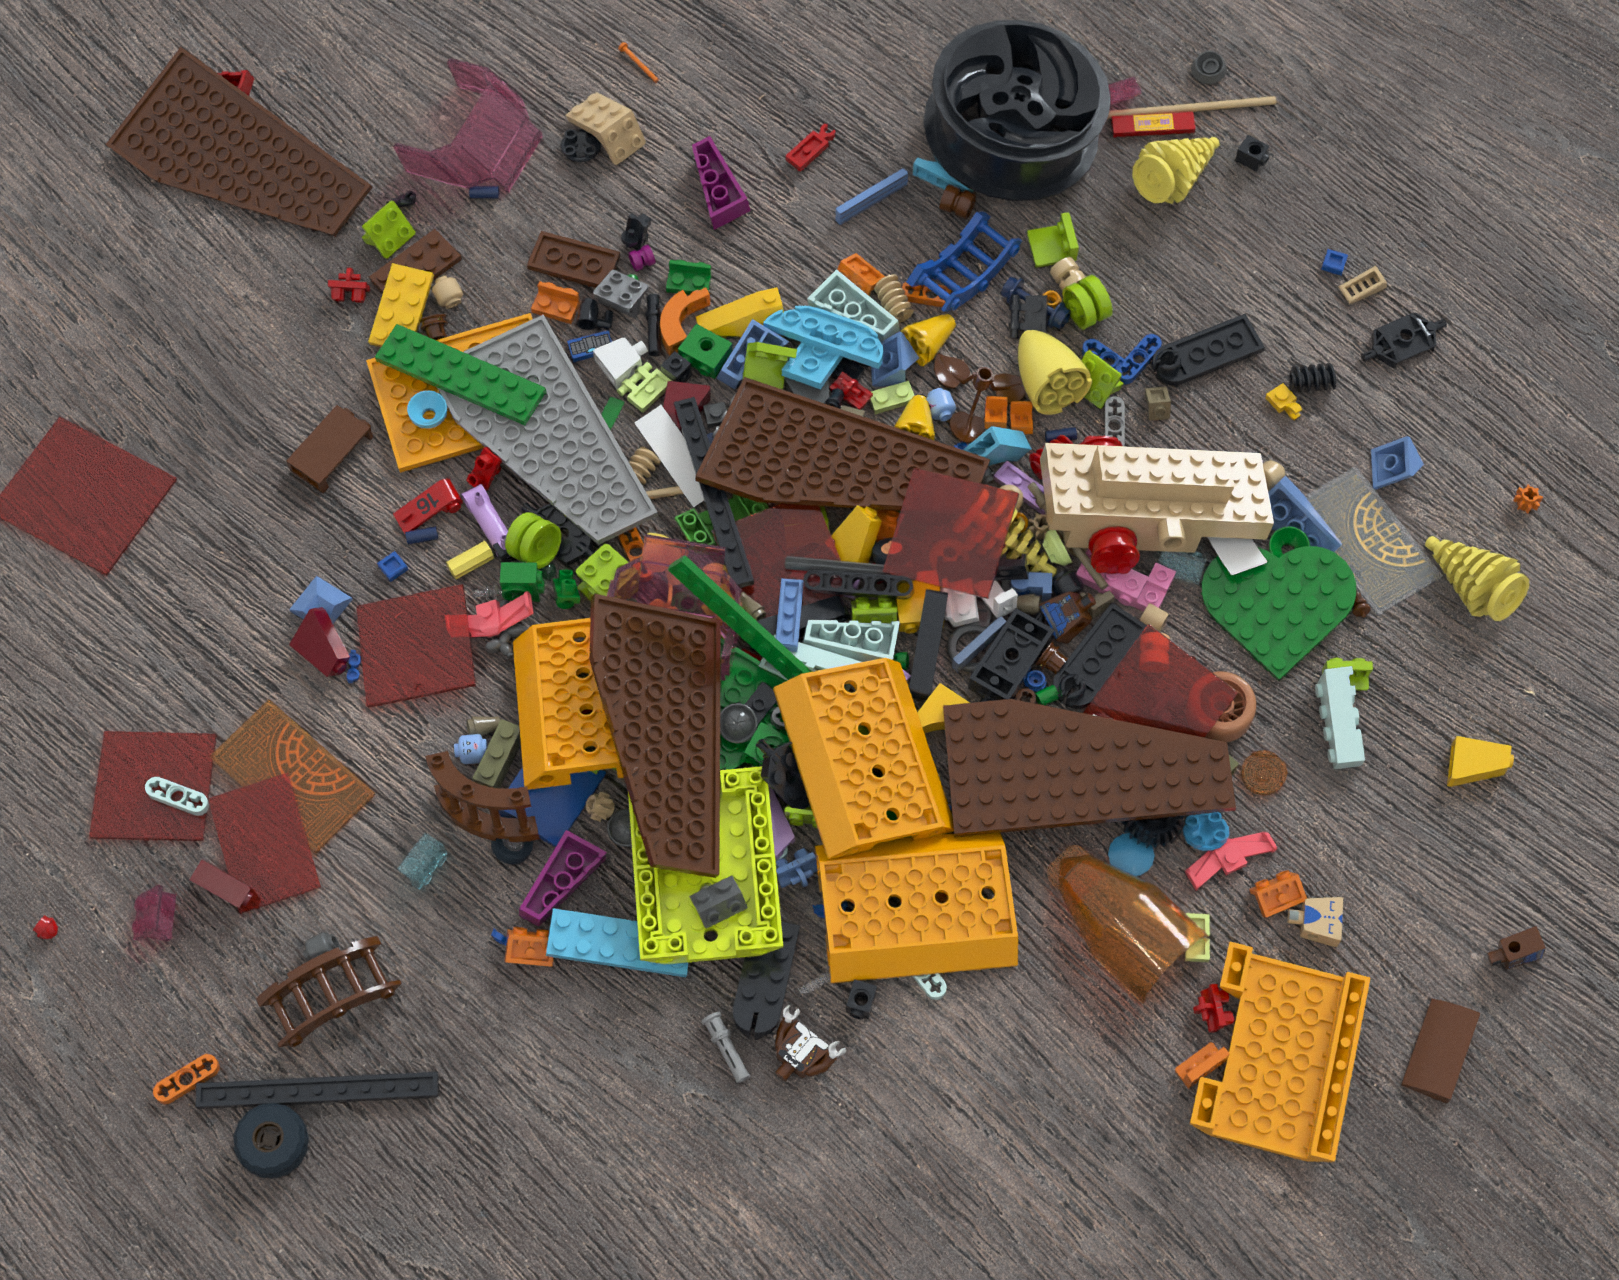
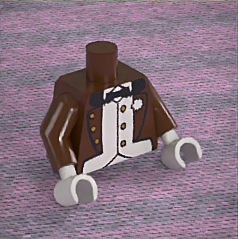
(801, 1049)

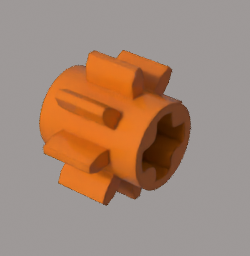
(1527, 498)

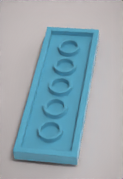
(601, 942)

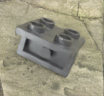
(621, 293)

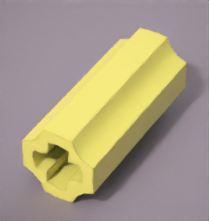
(470, 560)

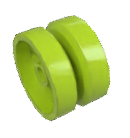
(1087, 302)
(533, 539)

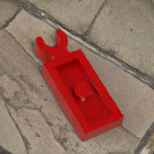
(810, 148)

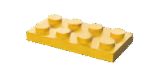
(401, 302)

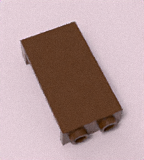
(328, 447)

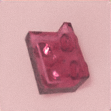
(1124, 90)

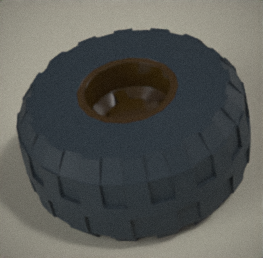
(271, 1140)

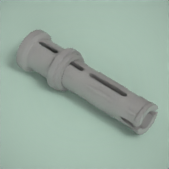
(721, 1037)

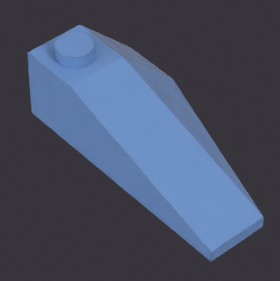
(1294, 510)

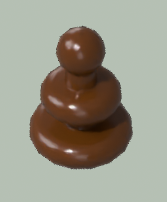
(1360, 606)

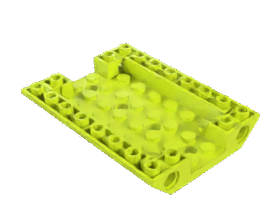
(667, 919)

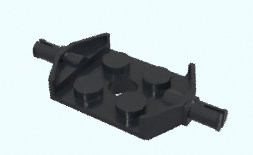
(1392, 349)
(576, 545)
(775, 765)

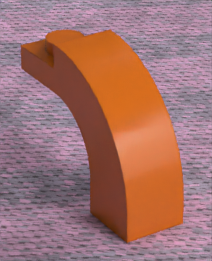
(674, 314)

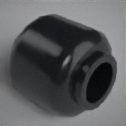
(1067, 581)

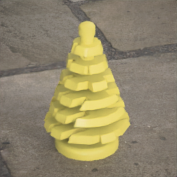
(1171, 167)
(1019, 546)
(1482, 579)

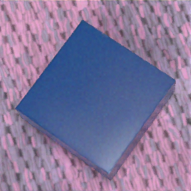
(1334, 262)
(392, 566)

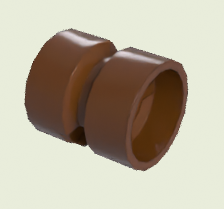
(957, 201)

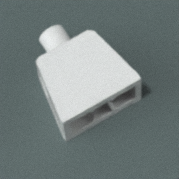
(619, 359)

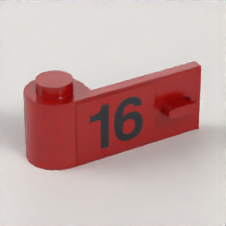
(436, 498)

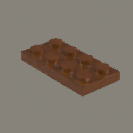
(428, 254)
(572, 259)

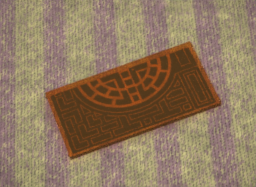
(276, 745)

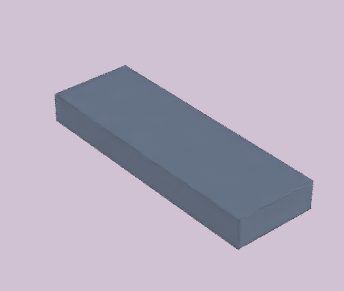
(978, 644)

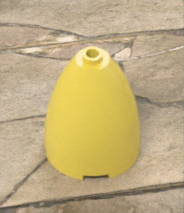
(1051, 372)

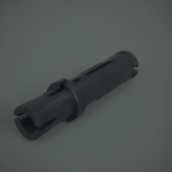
(653, 318)

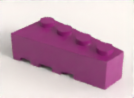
(721, 190)
(562, 874)

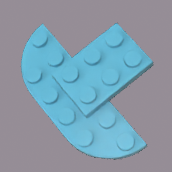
(824, 342)

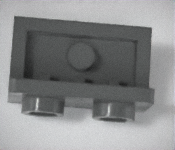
(718, 901)

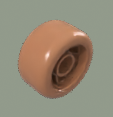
(1239, 714)

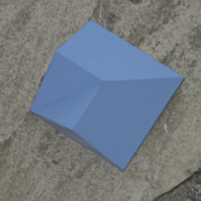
(897, 357)
(1394, 462)
(324, 595)

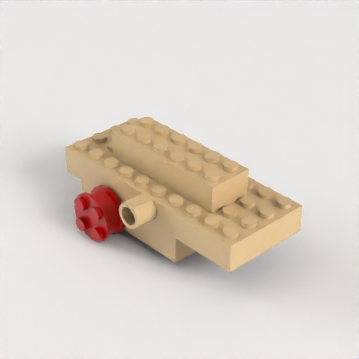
(1150, 498)

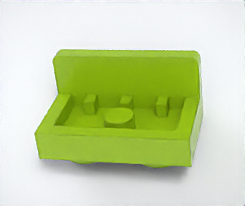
(1361, 671)

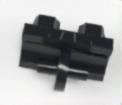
(636, 231)

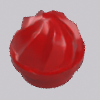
(46, 928)

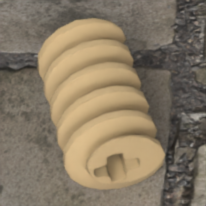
(893, 297)
(642, 462)

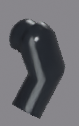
(406, 199)

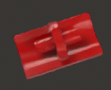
(357, 288)
(853, 392)
(485, 469)
(1211, 1008)

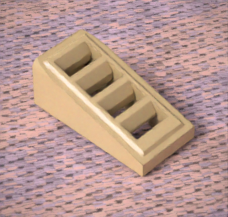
(1366, 276)

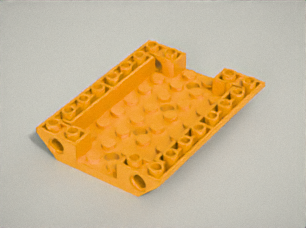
(552, 703)
(839, 759)
(920, 933)

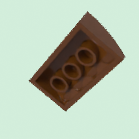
(1440, 1050)

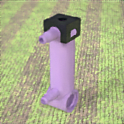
(488, 519)

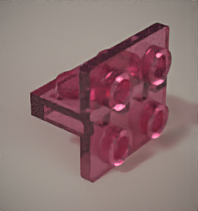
(154, 914)

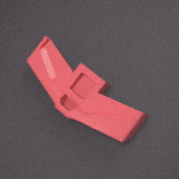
(493, 619)
(1229, 857)

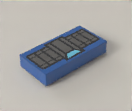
(583, 347)

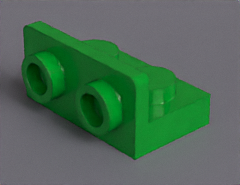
(688, 276)

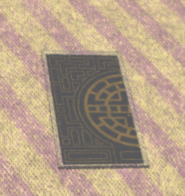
(1373, 540)

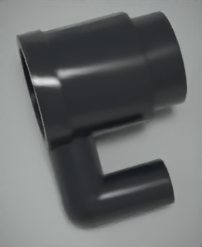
(588, 316)

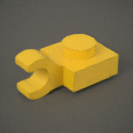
(1283, 399)

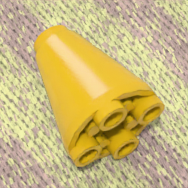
(929, 336)
(917, 418)

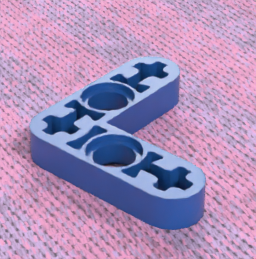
(1122, 364)

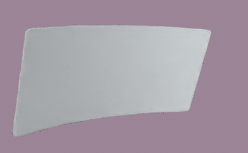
(1237, 553)

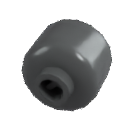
(320, 944)

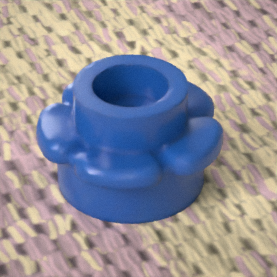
(1035, 675)

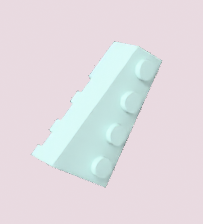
(845, 299)
(853, 639)
(814, 659)
(1340, 718)

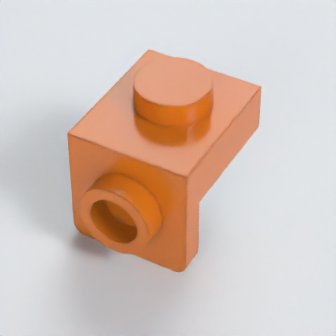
(996, 412)
(1021, 416)

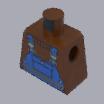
(1068, 614)
(1526, 944)

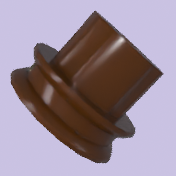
(434, 326)
(1051, 659)

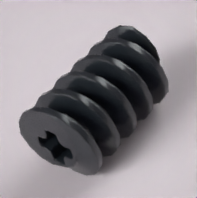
(1312, 376)

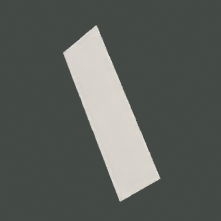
(672, 451)

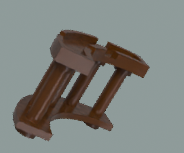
(461, 797)
(316, 969)

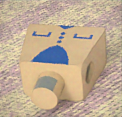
(1319, 920)

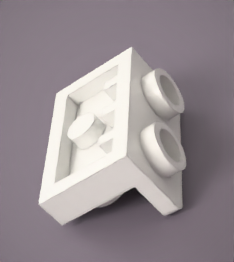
(960, 608)

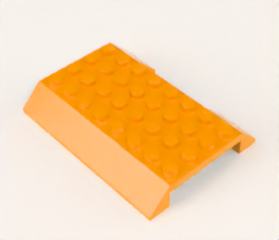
(1286, 1057)

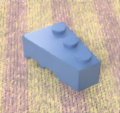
(733, 369)

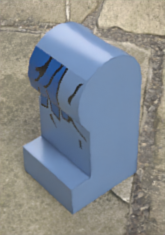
(1037, 583)

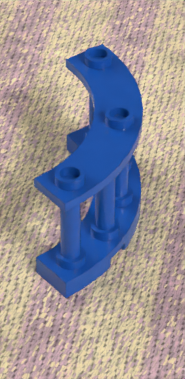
(930, 270)

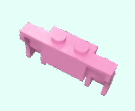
(1134, 588)

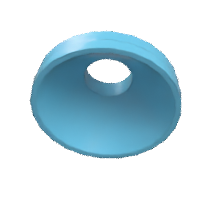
(424, 402)

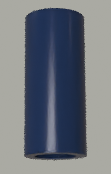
(485, 192)
(1070, 433)
(421, 535)

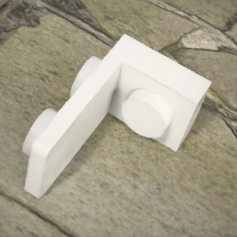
(1001, 602)

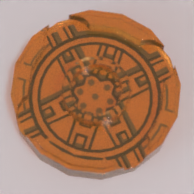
(1263, 772)

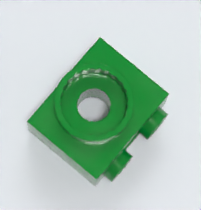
(706, 362)
(519, 578)
(771, 736)

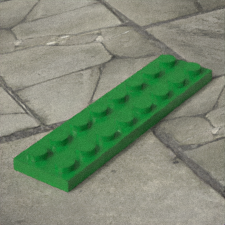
(460, 374)

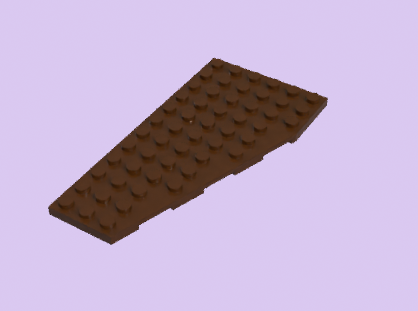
(225, 146)
(818, 455)
(663, 713)
(1057, 767)

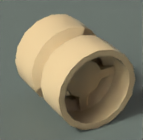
(1066, 272)

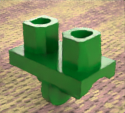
(565, 590)

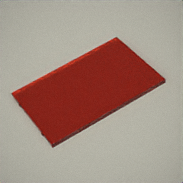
(265, 841)

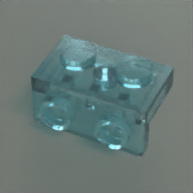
(1187, 565)
(423, 860)

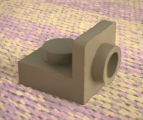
(1158, 403)
(1102, 603)

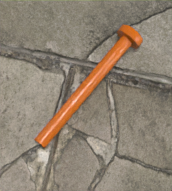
(623, 47)

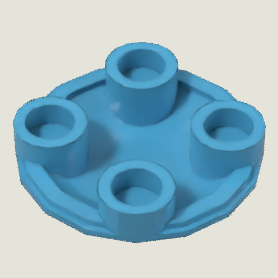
(1206, 831)
(1129, 856)

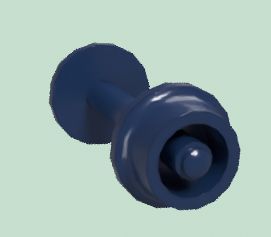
(1058, 316)

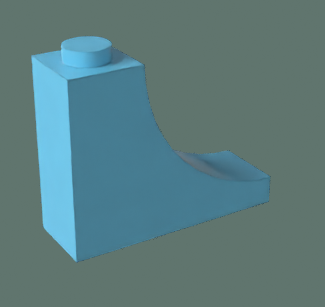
(935, 174)
(1000, 445)

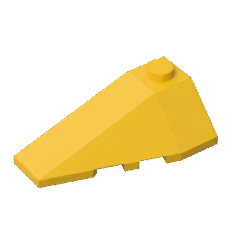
(736, 316)

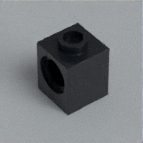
(1248, 148)
(677, 368)
(864, 990)

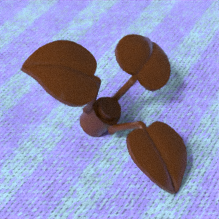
(953, 371)

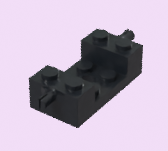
(997, 675)

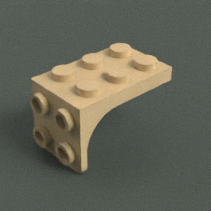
(610, 124)

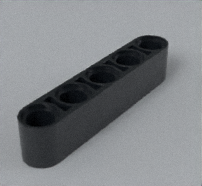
(868, 590)
(826, 609)
(928, 644)

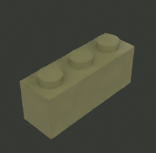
(498, 755)

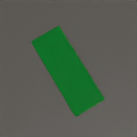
(612, 411)

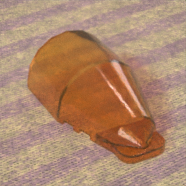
(1123, 919)

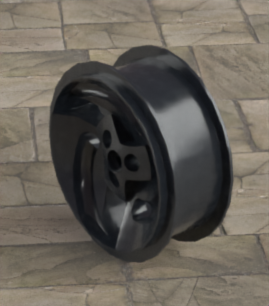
(1017, 79)

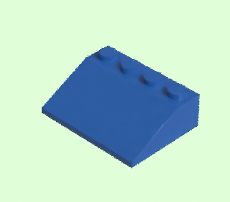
(557, 806)

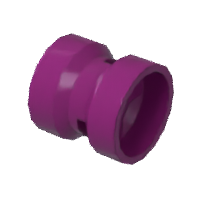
(641, 258)

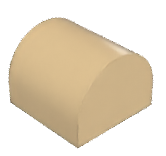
(1154, 616)

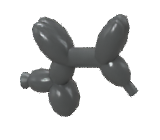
(502, 643)

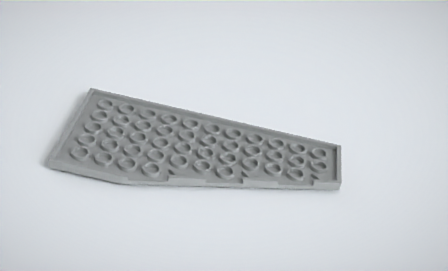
(565, 444)

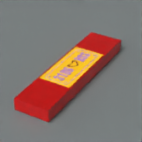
(1153, 124)

